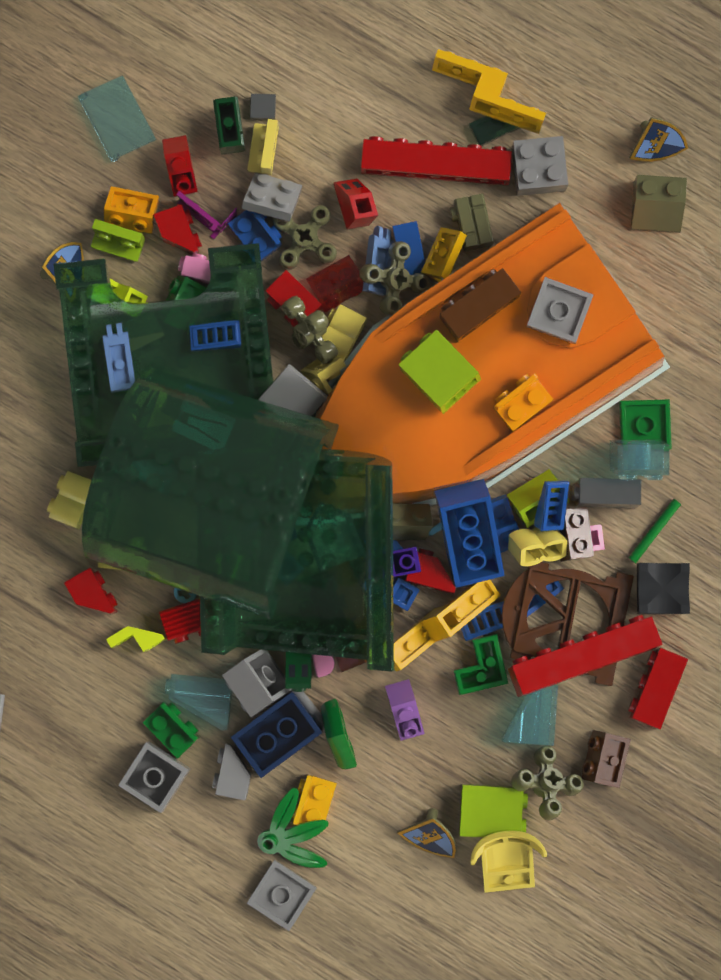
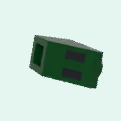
(298, 671)

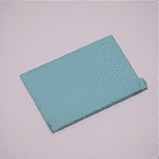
(116, 118)

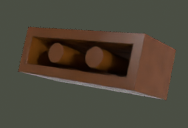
(479, 304)

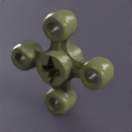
(311, 228)
(402, 281)
(310, 329)
(547, 782)

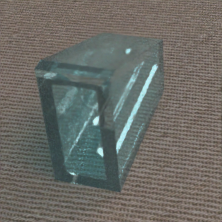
(202, 696)
(534, 719)

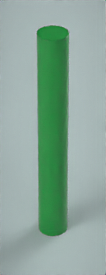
(654, 531)

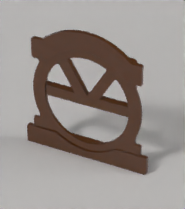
(533, 581)

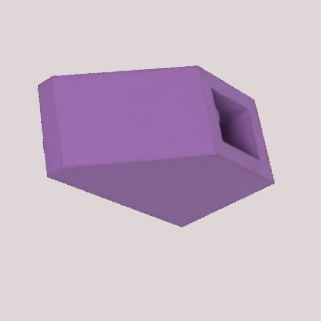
(404, 709)

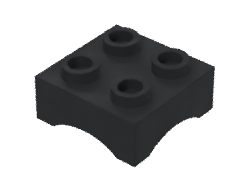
(663, 588)

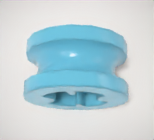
(182, 599)

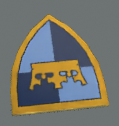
(658, 141)
(63, 253)
(430, 836)

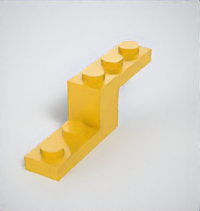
(487, 94)
(443, 622)

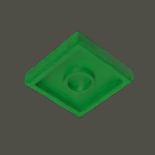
(645, 420)

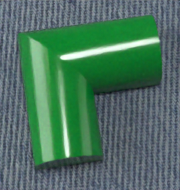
(489, 671)
(337, 735)

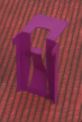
(204, 217)

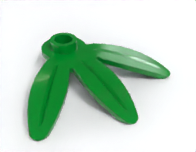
(284, 838)

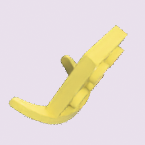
(507, 860)

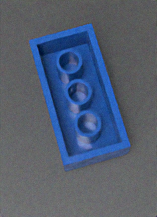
(469, 533)

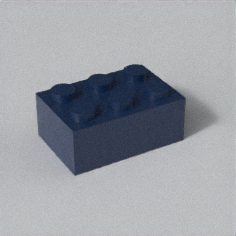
(277, 734)

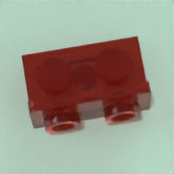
(336, 283)

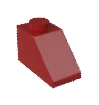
(432, 573)

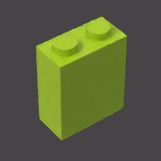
(439, 371)
(491, 810)

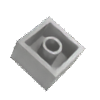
(539, 165)
(256, 682)
(154, 777)

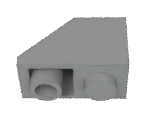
(233, 776)

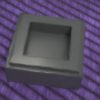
(263, 106)

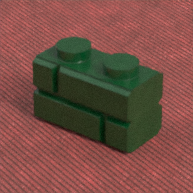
(229, 125)

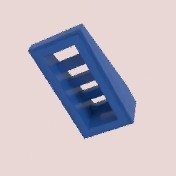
(225, 344)
(557, 521)
(465, 629)

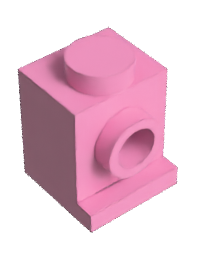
(195, 268)

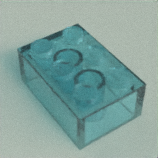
(639, 457)

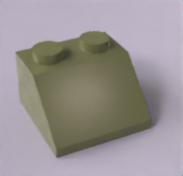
(658, 203)

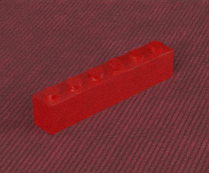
(436, 162)
(585, 656)

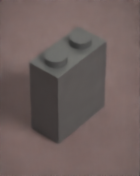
(606, 493)

